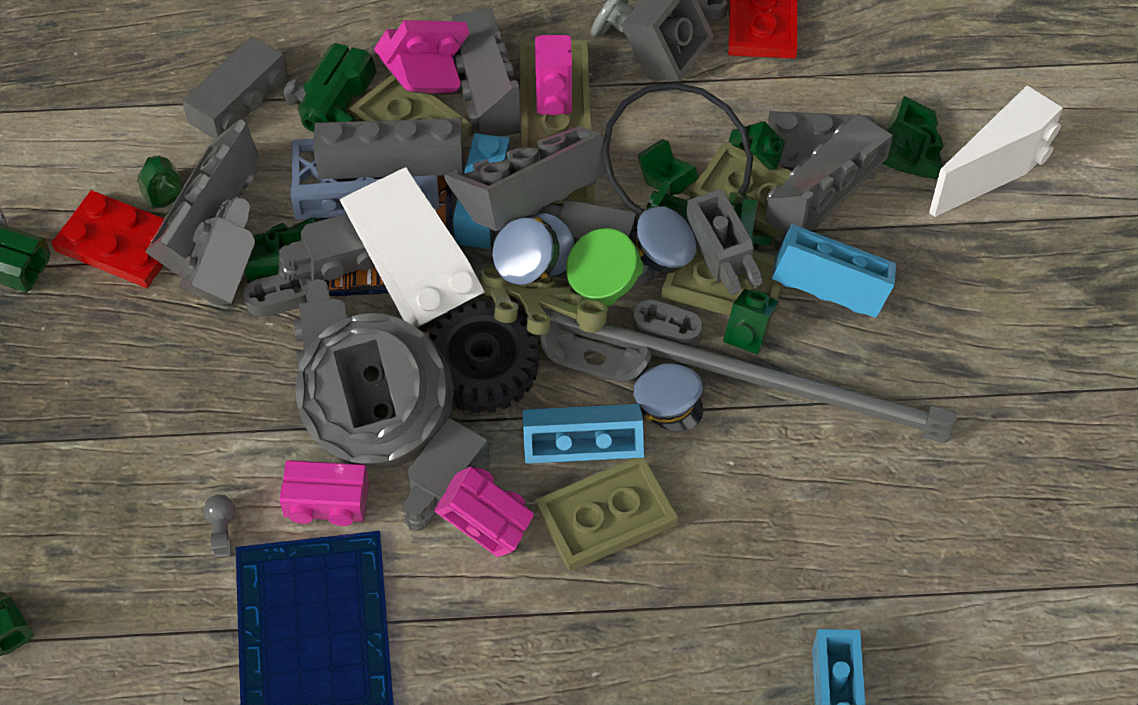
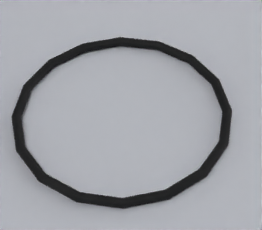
(667, 86)

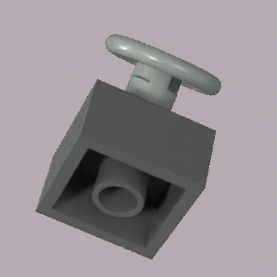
(661, 32)

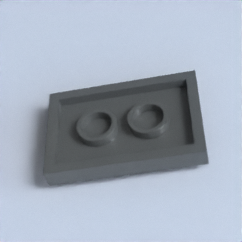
(804, 133)

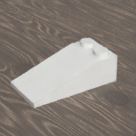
(999, 151)
(411, 248)

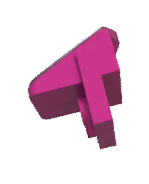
(423, 54)

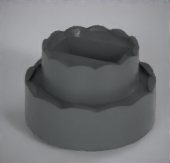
(342, 404)

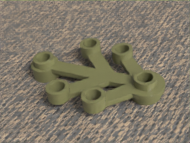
(588, 313)

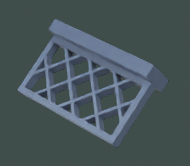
(324, 198)

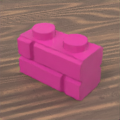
(553, 74)
(324, 492)
(485, 511)

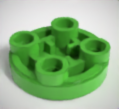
(603, 265)

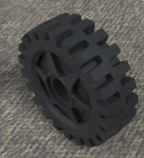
(489, 380)

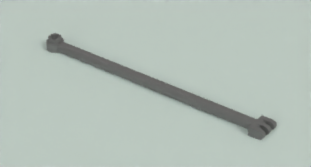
(936, 423)

